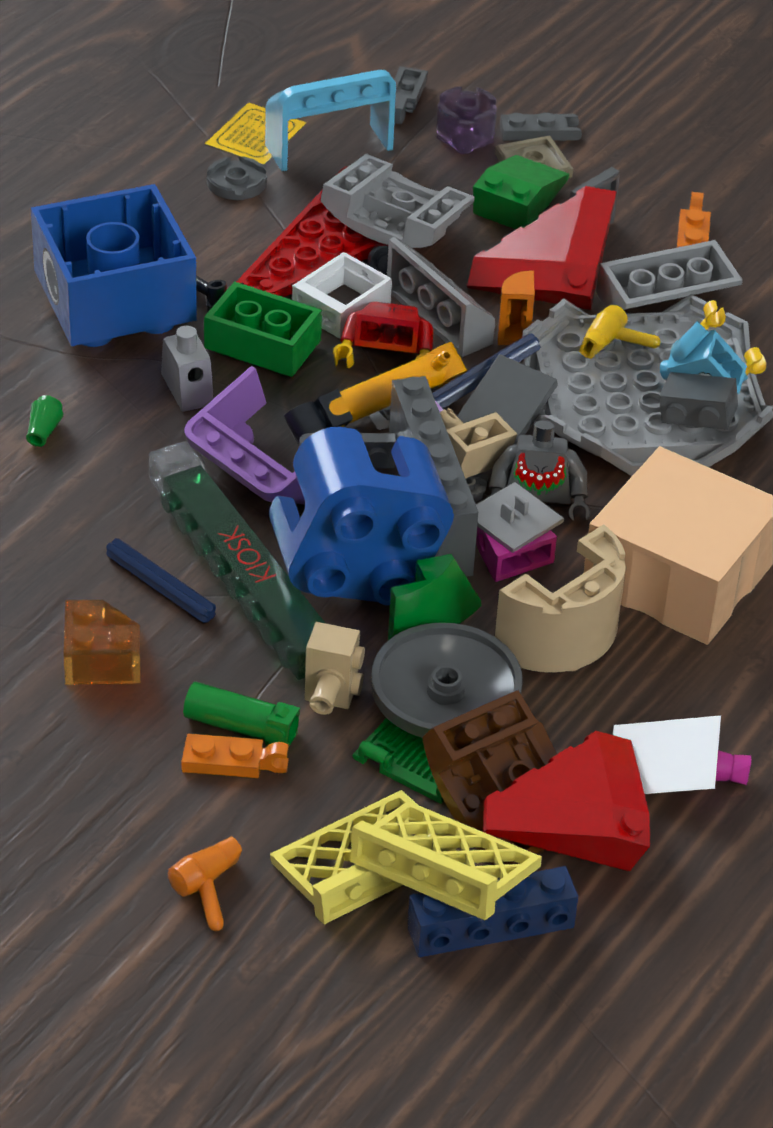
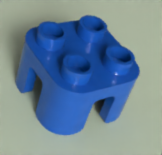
(357, 523)

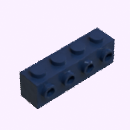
(535, 906)

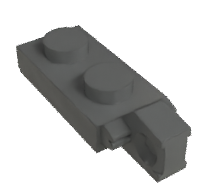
(409, 87)

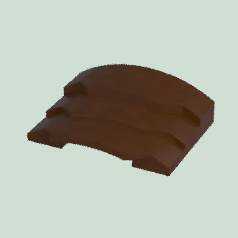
(486, 754)

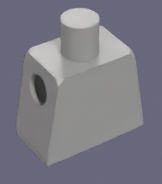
(185, 355)

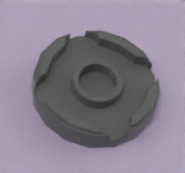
(236, 178)

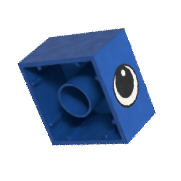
(114, 265)

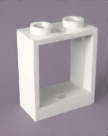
(341, 270)

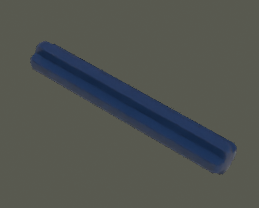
(470, 379)
(161, 580)

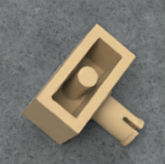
(478, 441)
(333, 667)

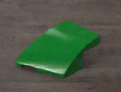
(436, 596)

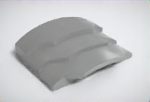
(388, 205)

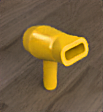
(609, 326)

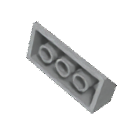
(665, 275)
(438, 300)

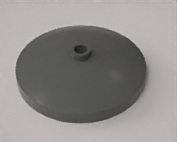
(440, 674)

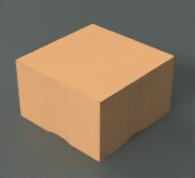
(689, 542)

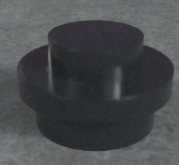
(379, 259)

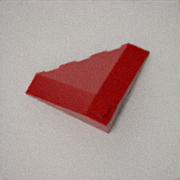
(559, 247)
(578, 804)

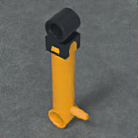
(372, 395)

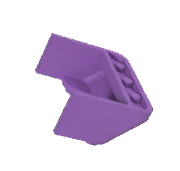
(227, 440)

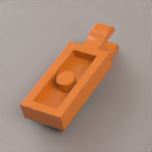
(693, 223)
(232, 756)

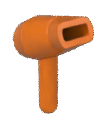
(199, 871)

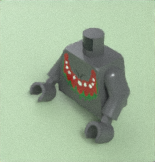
(543, 468)

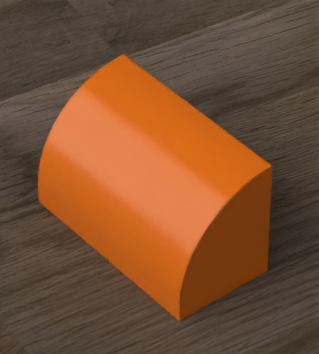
(516, 307)

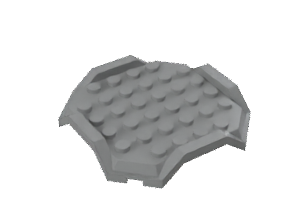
(613, 399)

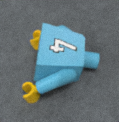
(708, 354)

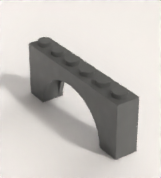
(418, 417)

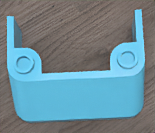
(327, 96)

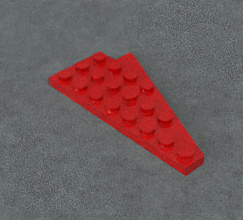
(304, 247)

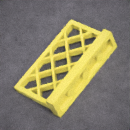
(437, 872)
(344, 887)

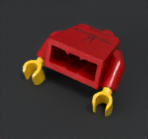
(387, 328)

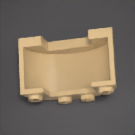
(573, 623)

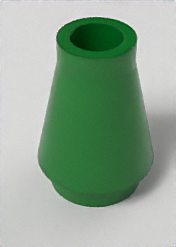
(44, 417)

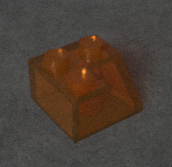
(100, 644)

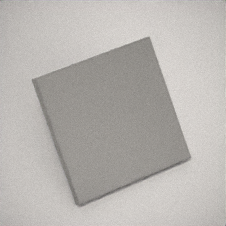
(515, 517)

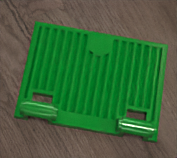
(400, 758)

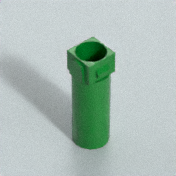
(242, 713)

